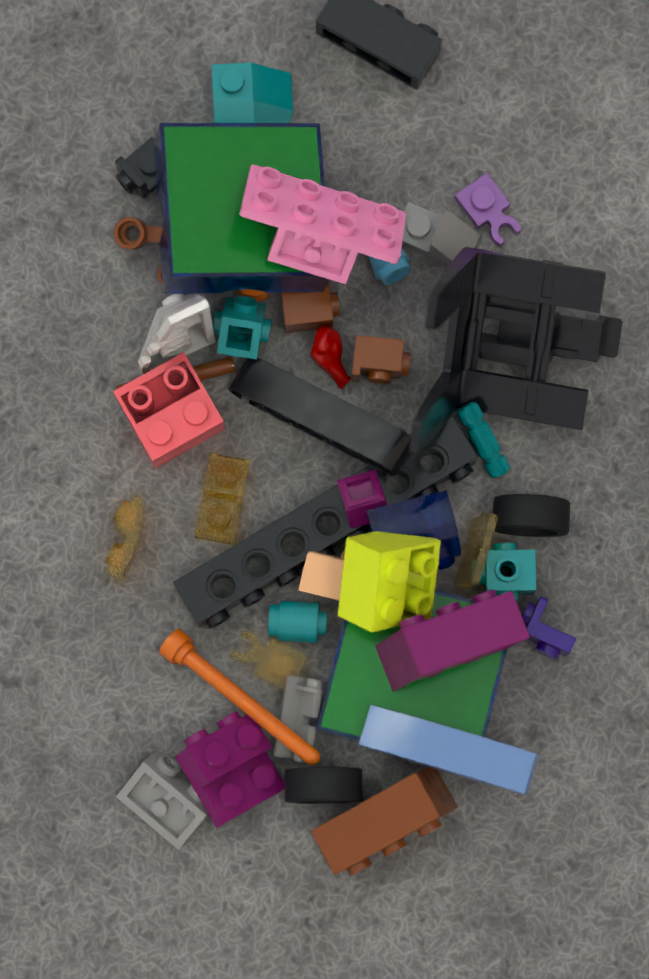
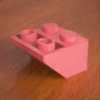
(169, 410)

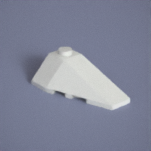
(177, 327)

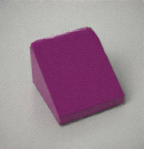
(359, 495)

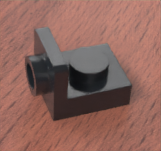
(138, 170)

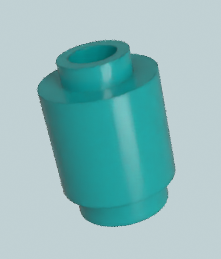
(297, 621)

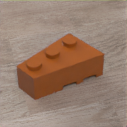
(384, 821)

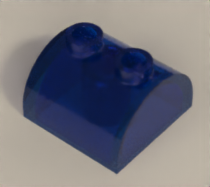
(423, 517)

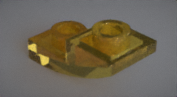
(222, 499)
(130, 525)

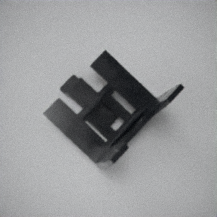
(530, 332)

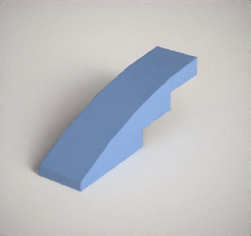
(448, 749)

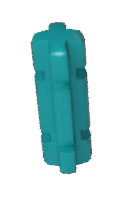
(483, 440)

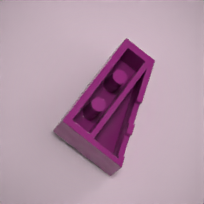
(451, 638)

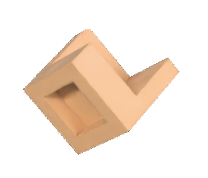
(322, 575)

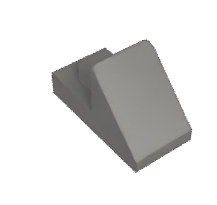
(436, 234)

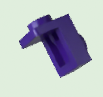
(548, 639)

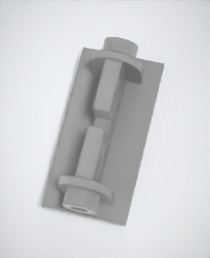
(300, 711)

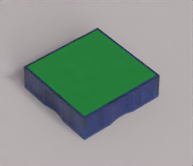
(201, 194)
(455, 698)

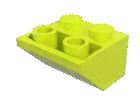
(388, 579)

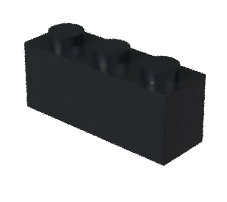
(381, 38)

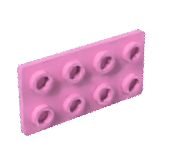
(320, 226)

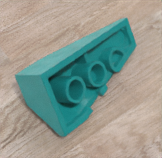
(251, 94)

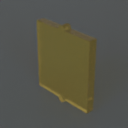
(475, 550)

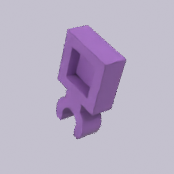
(485, 204)

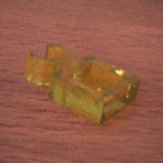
(273, 662)

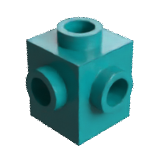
(241, 327)
(519, 562)

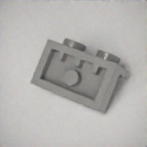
(164, 799)

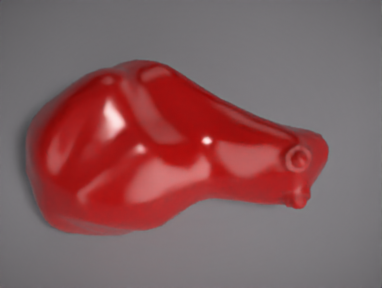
(327, 354)

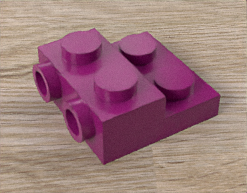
(230, 768)

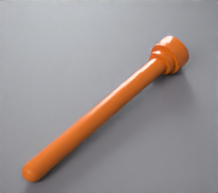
(180, 650)

